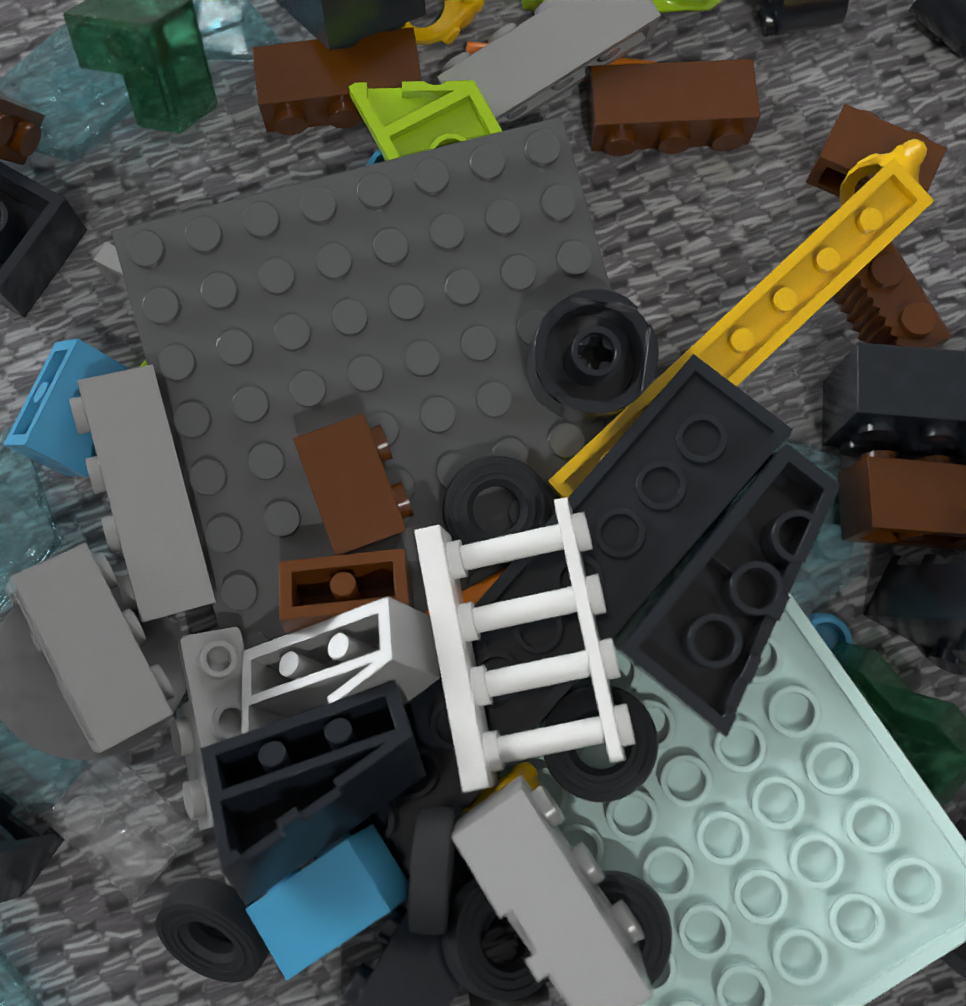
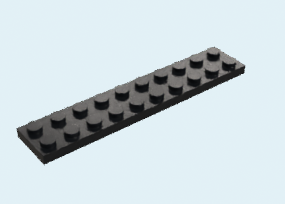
(644, 516)

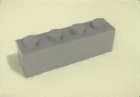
(551, 52)
(145, 493)

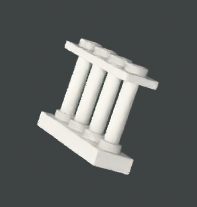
(472, 687)

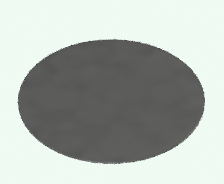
(35, 706)

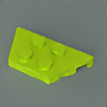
(423, 115)

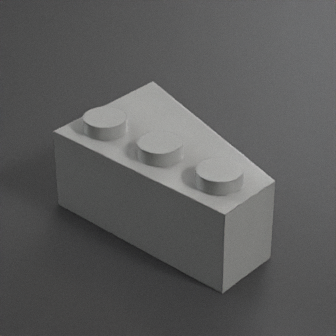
(91, 646)
(339, 660)
(553, 898)

